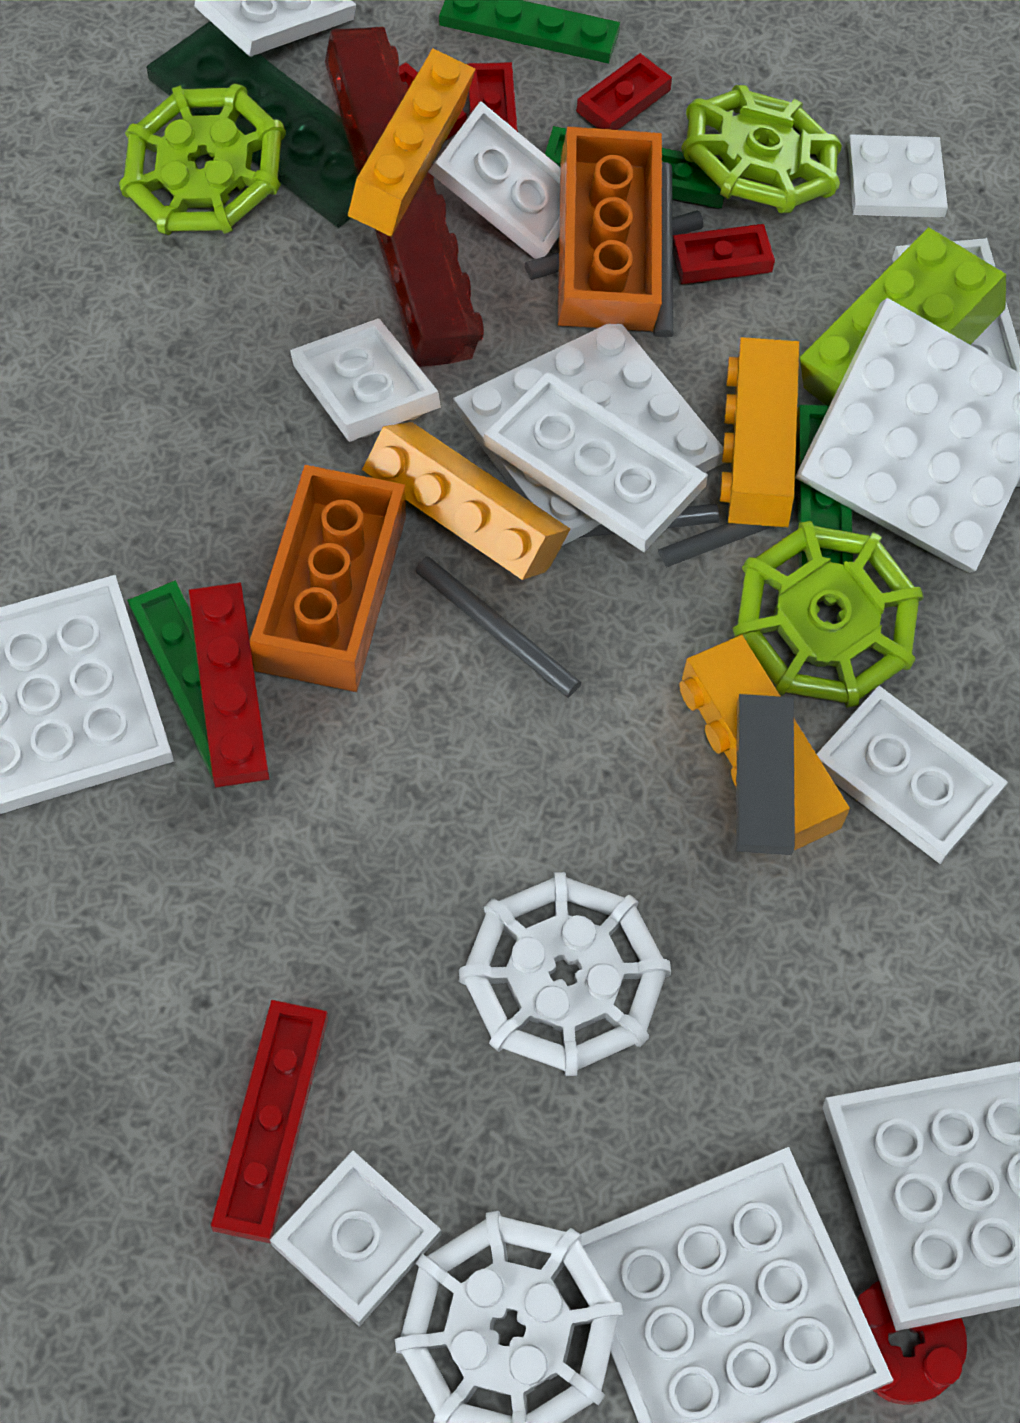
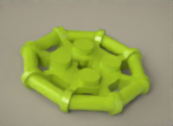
(192, 138)
(777, 163)
(821, 641)

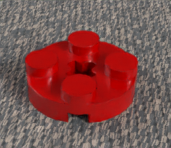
(932, 1363)

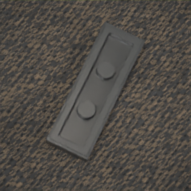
(765, 775)

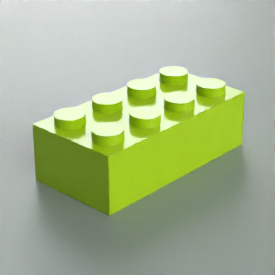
(930, 280)

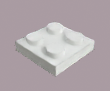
(897, 176)
(355, 1238)

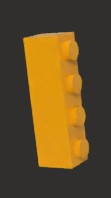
(411, 142)
(763, 432)
(467, 500)
(713, 687)

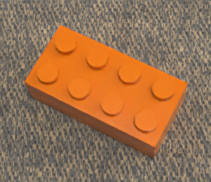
(610, 229)
(329, 578)

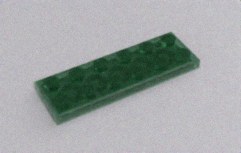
(315, 150)

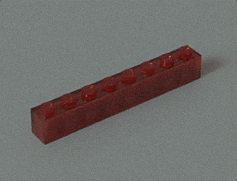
(421, 253)

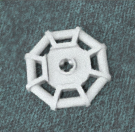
(553, 1002)
(488, 1297)

